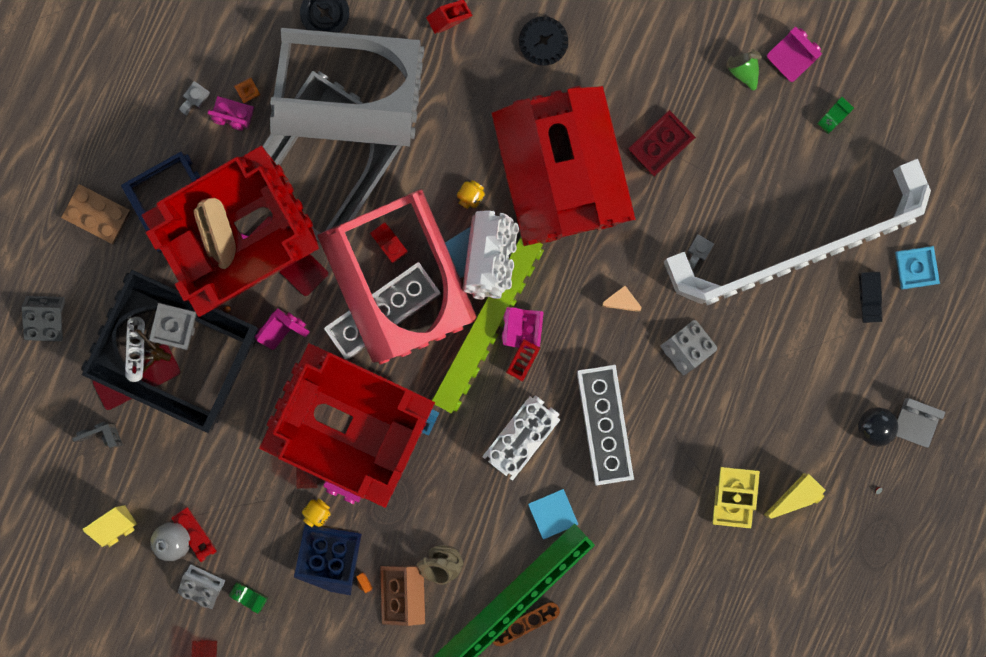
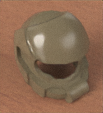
(445, 562)

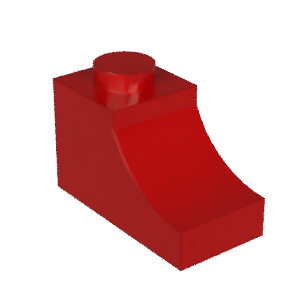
(389, 243)

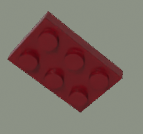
(661, 143)

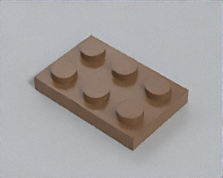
(96, 214)

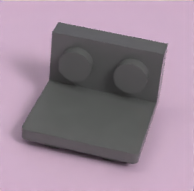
(43, 318)
(110, 438)

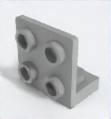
(918, 422)

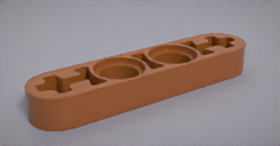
(526, 626)

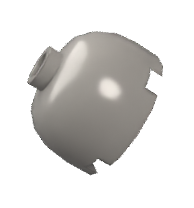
(170, 541)

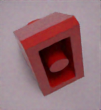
(448, 16)

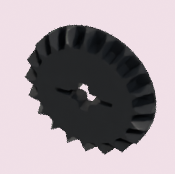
(312, 19)
(556, 44)

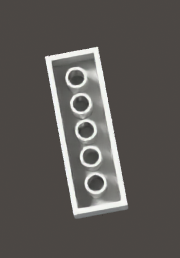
(396, 301)
(605, 425)

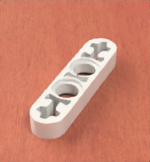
(134, 349)

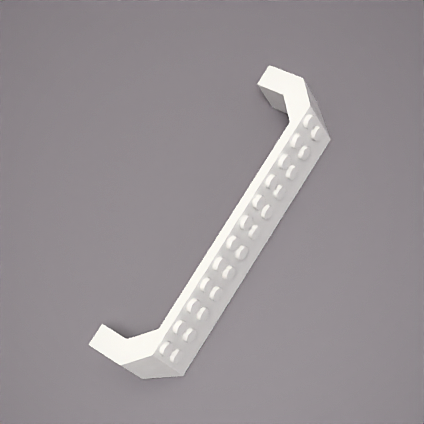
(912, 205)

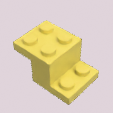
(735, 497)

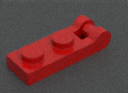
(196, 534)

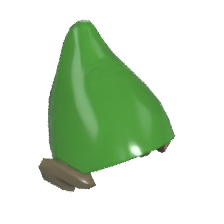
(745, 68)

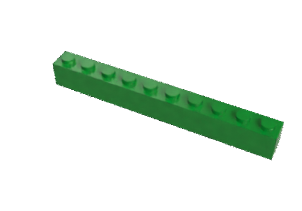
(519, 595)

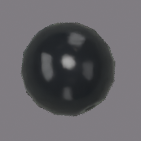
(878, 426)

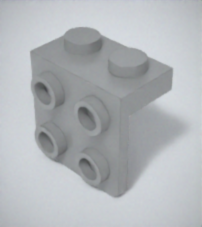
(689, 347)

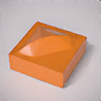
(247, 90)
(363, 583)

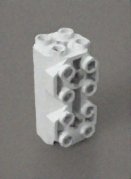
(487, 261)
(522, 437)

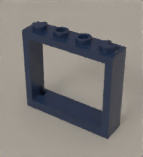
(152, 172)

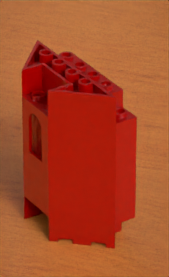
(242, 188)
(568, 195)
(378, 440)

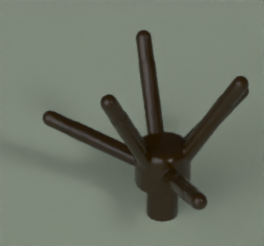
(155, 353)

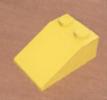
(799, 495)
(111, 526)

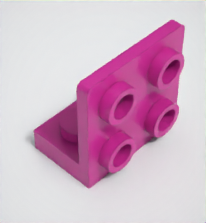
(231, 112)

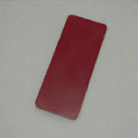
(303, 274)
(155, 375)

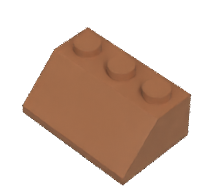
(402, 595)

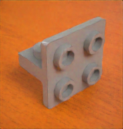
(200, 586)

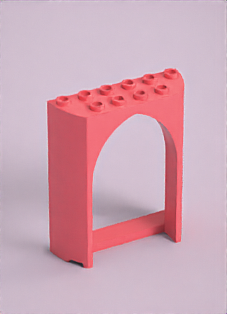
(379, 334)

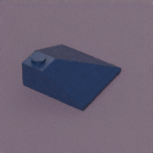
(328, 558)

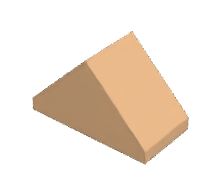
(622, 300)

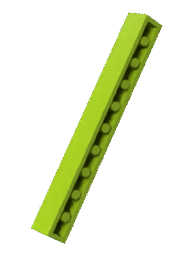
(484, 331)

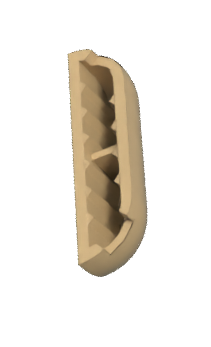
(215, 231)

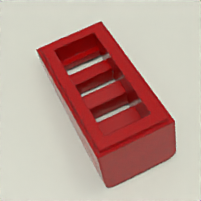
(516, 373)

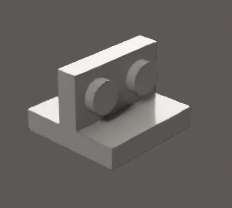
(173, 326)

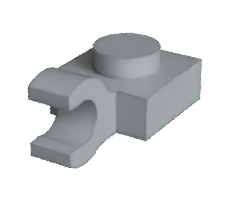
(194, 96)
(700, 249)

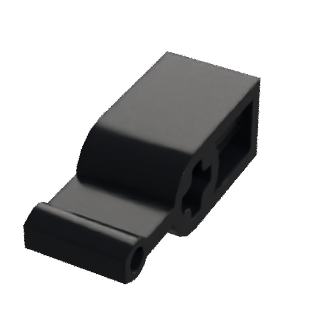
(870, 296)

